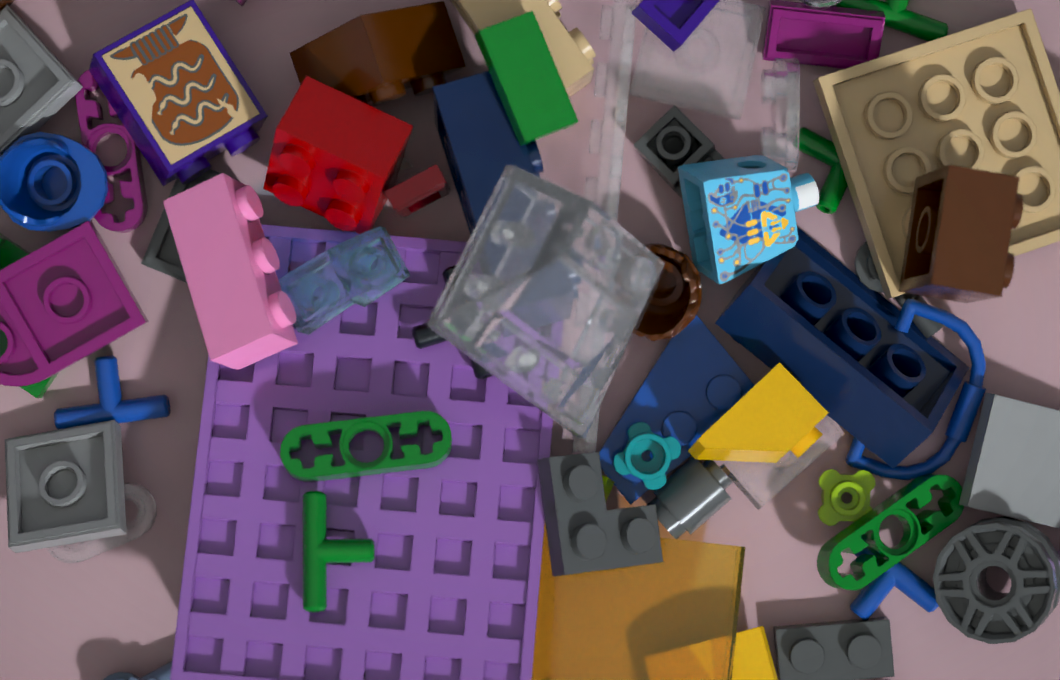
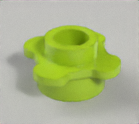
(833, 488)

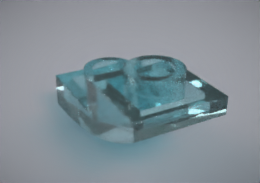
(343, 276)

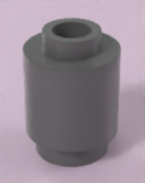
(691, 496)

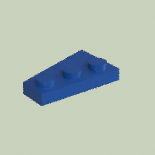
(679, 398)

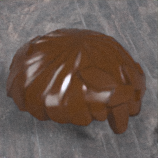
(675, 298)

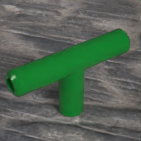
(902, 19)
(835, 183)
(320, 551)

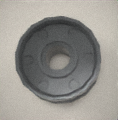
(973, 604)

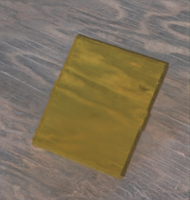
(642, 619)

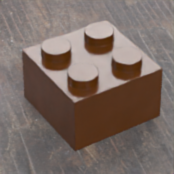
(961, 234)

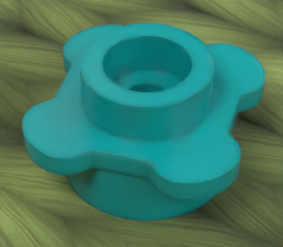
(652, 471)

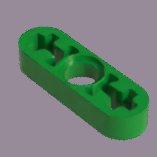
(323, 464)
(916, 532)

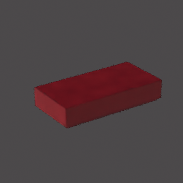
(418, 191)

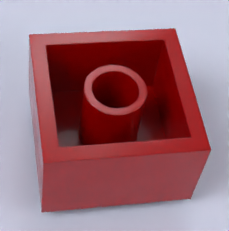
(336, 156)

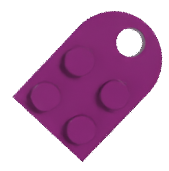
(62, 306)

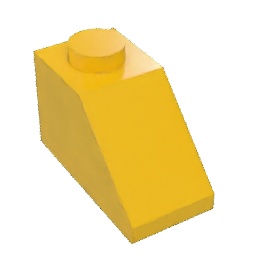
(764, 423)

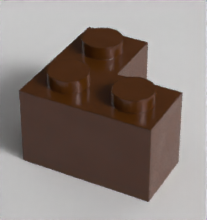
(384, 54)

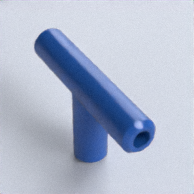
(111, 403)
(902, 579)

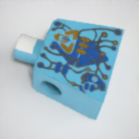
(741, 212)

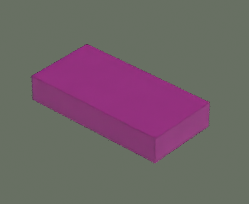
(822, 34)

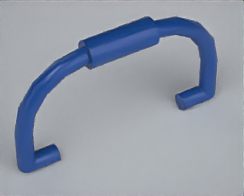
(965, 408)

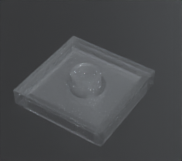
(709, 68)

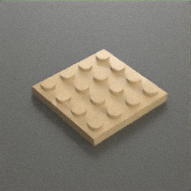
(957, 101)

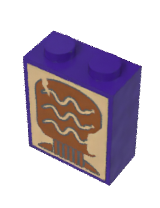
(178, 94)

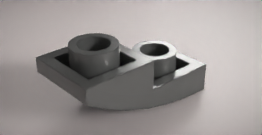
(674, 143)

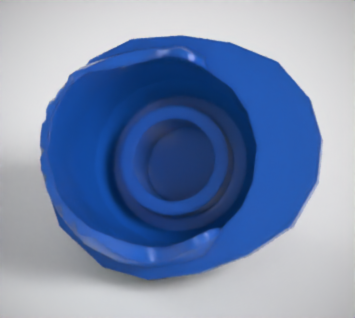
(51, 182)

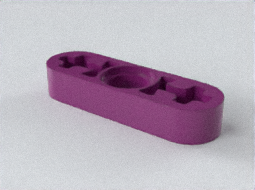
(133, 190)

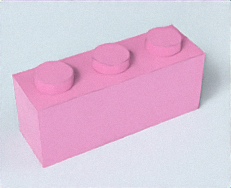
(231, 271)

